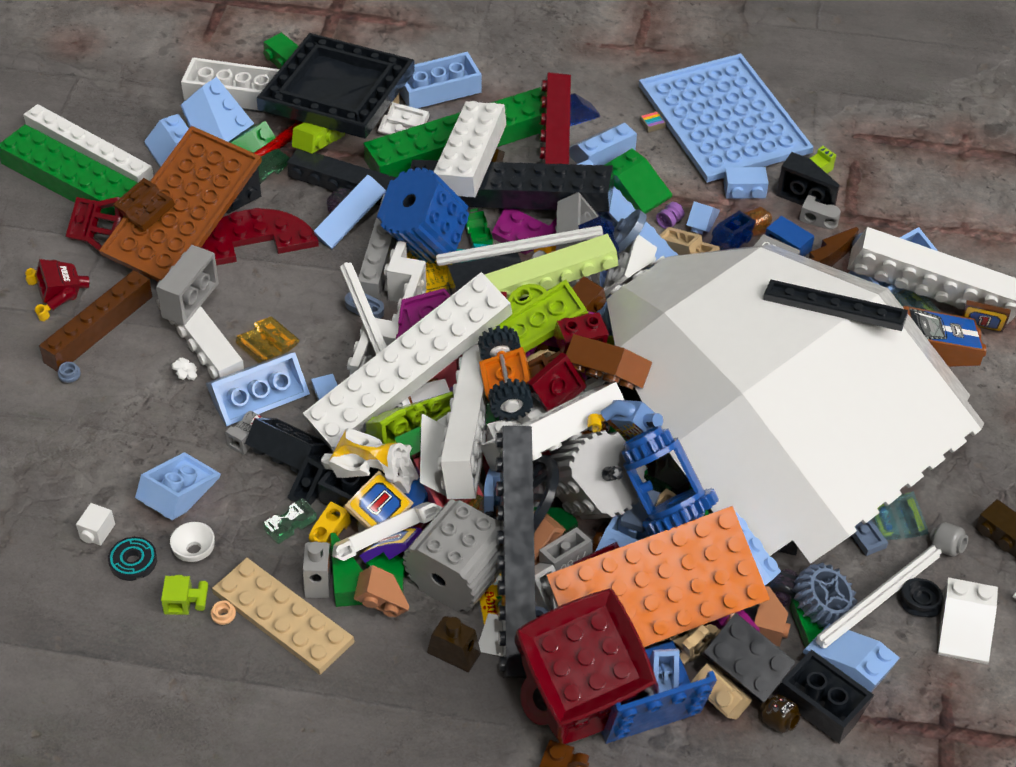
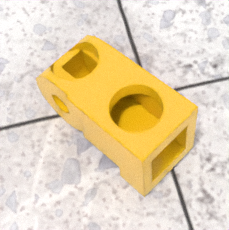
(329, 523)

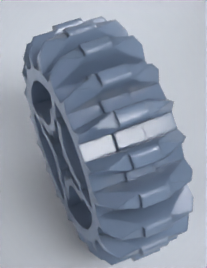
(823, 594)

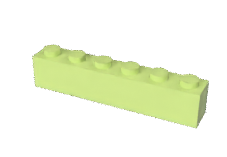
(555, 267)

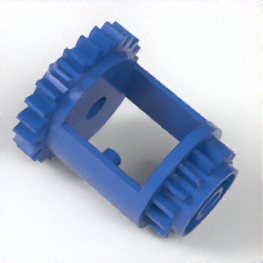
(678, 509)

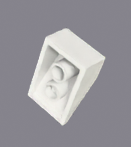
(632, 260)
(967, 620)

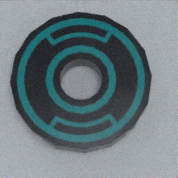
(132, 547)

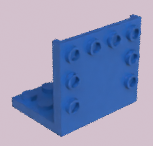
(659, 708)

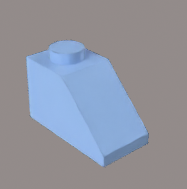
(702, 217)

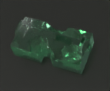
(283, 526)

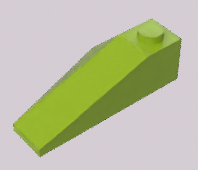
(407, 417)

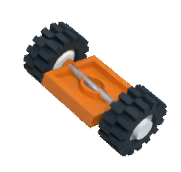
(505, 373)

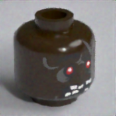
(780, 713)

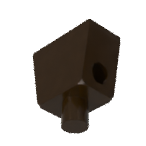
(455, 643)

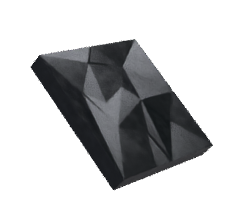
(336, 85)

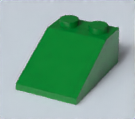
(639, 181)

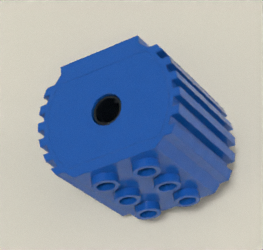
(423, 214)

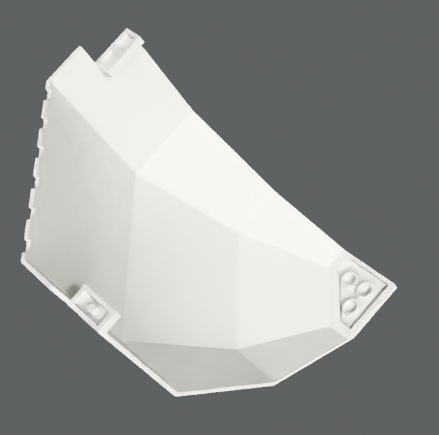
(785, 406)

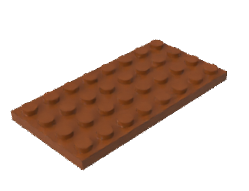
(203, 181)

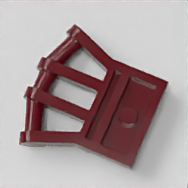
(85, 219)

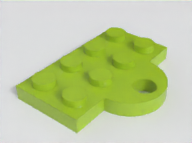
(537, 315)

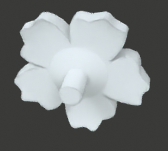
(184, 369)

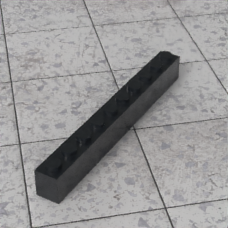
(516, 542)

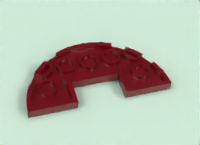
(258, 226)

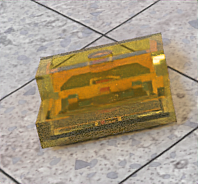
(267, 340)

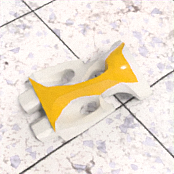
(354, 458)

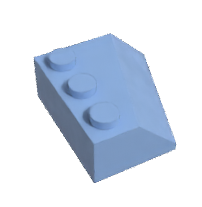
(216, 112)

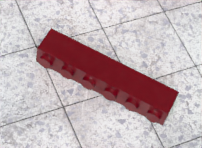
(555, 119)

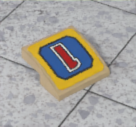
(377, 501)

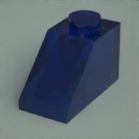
(581, 110)

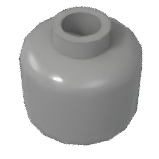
(949, 539)

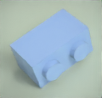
(745, 182)

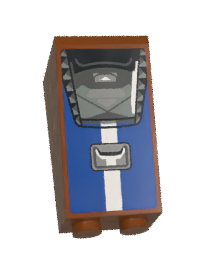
(952, 336)

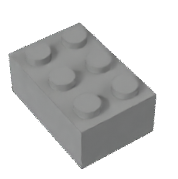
(187, 285)

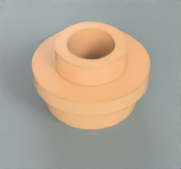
(223, 607)

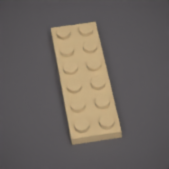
(283, 616)

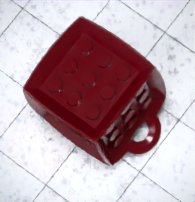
(583, 664)

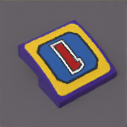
(391, 545)

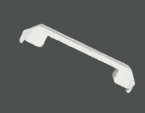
(349, 546)

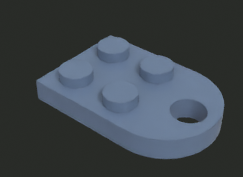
(629, 229)

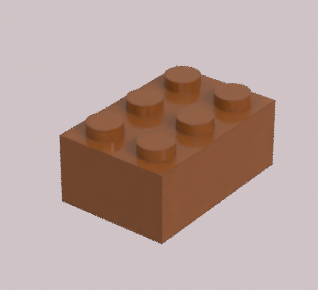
(608, 361)

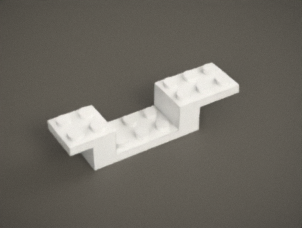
(404, 280)

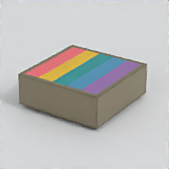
(652, 121)

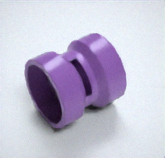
(670, 215)

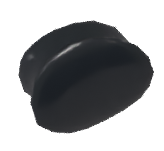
(921, 597)

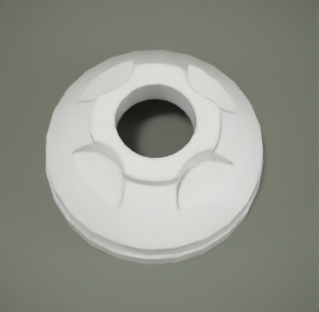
(192, 534)

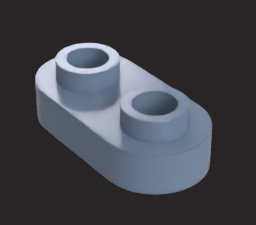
(376, 305)

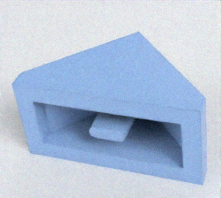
(665, 668)

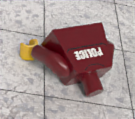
(57, 284)

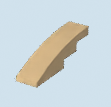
(686, 242)

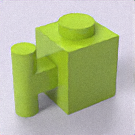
(179, 594)

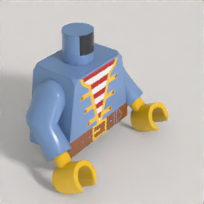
(626, 417)

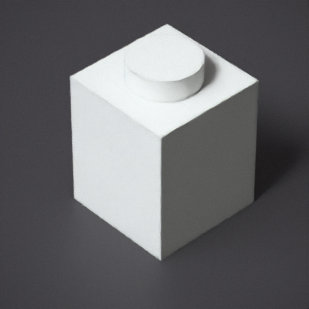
(95, 524)

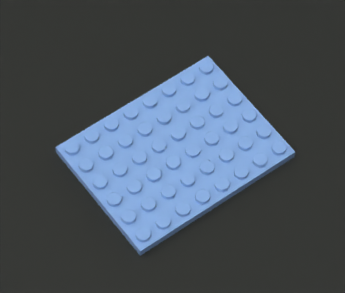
(724, 116)

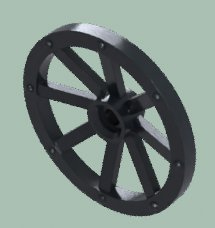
(547, 497)

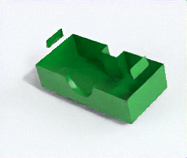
(477, 228)

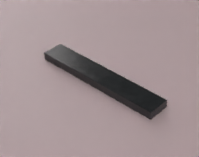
(836, 305)

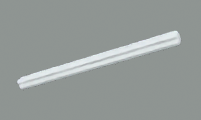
(519, 245)
(365, 311)
(877, 597)

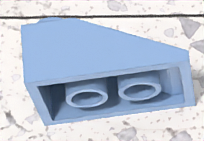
(175, 485)
(858, 657)

